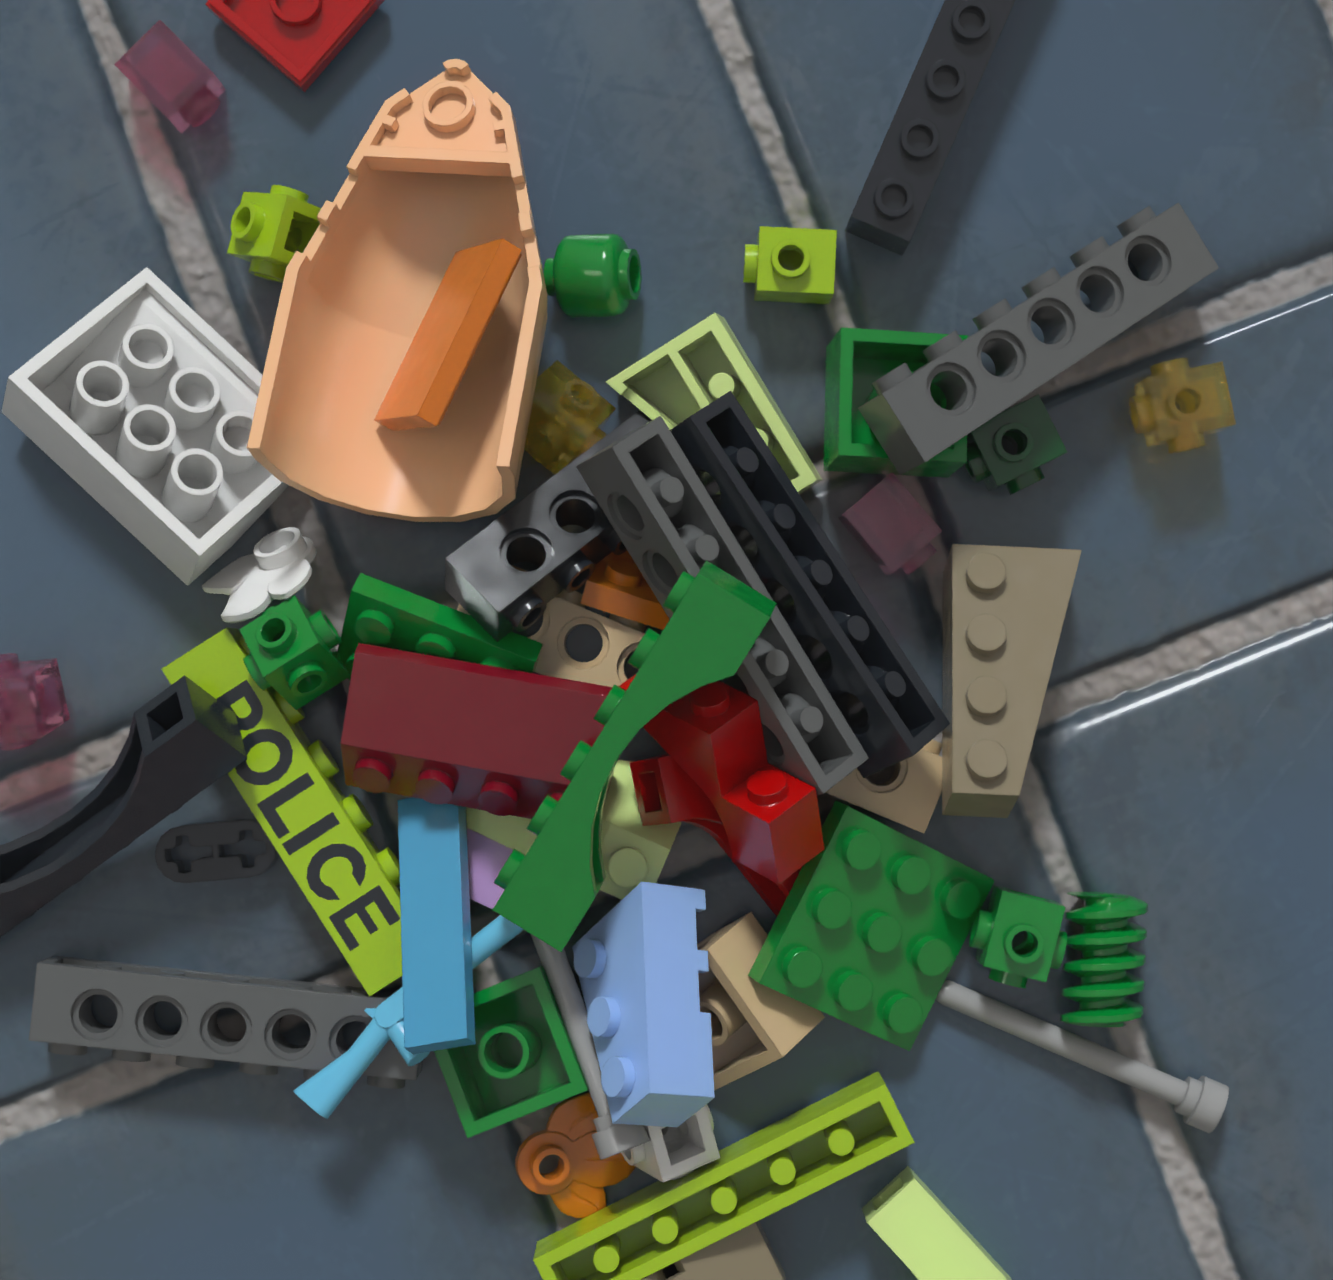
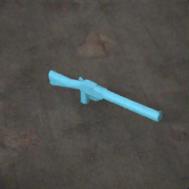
(331, 1084)

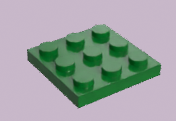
(871, 927)

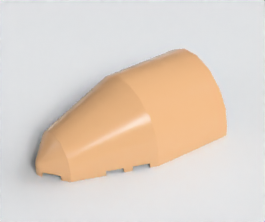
(423, 183)

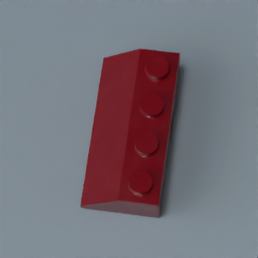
(463, 730)

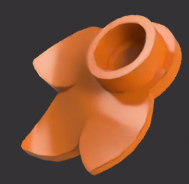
(580, 1174)

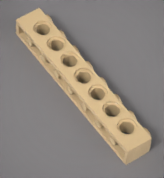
(905, 798)

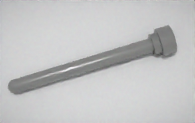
(1197, 1100)
(610, 1137)

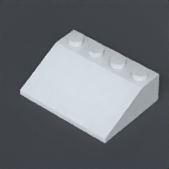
(151, 423)

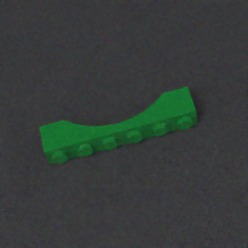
(702, 643)

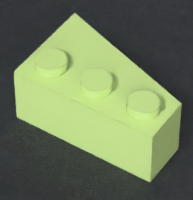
(701, 369)

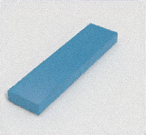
(435, 926)

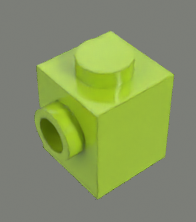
(792, 265)

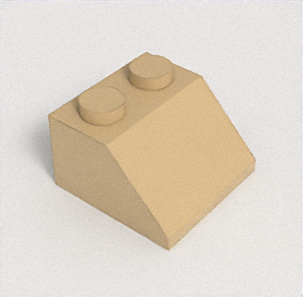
(747, 1019)

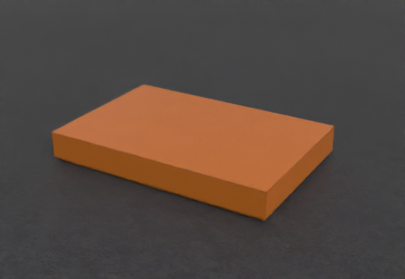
(448, 336)

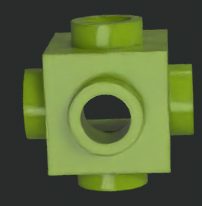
(271, 229)

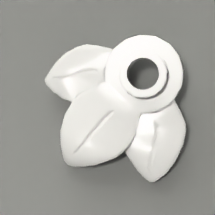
(273, 572)

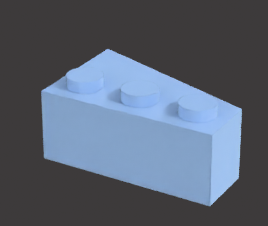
(645, 1005)

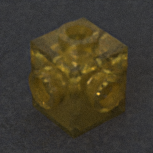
(1202, 399)
(564, 418)

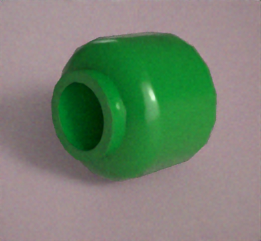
(593, 275)

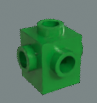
(294, 652)
(1007, 916)

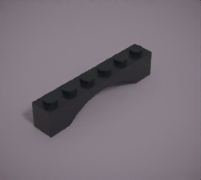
(171, 755)

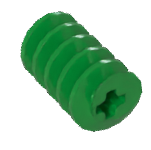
(1105, 960)

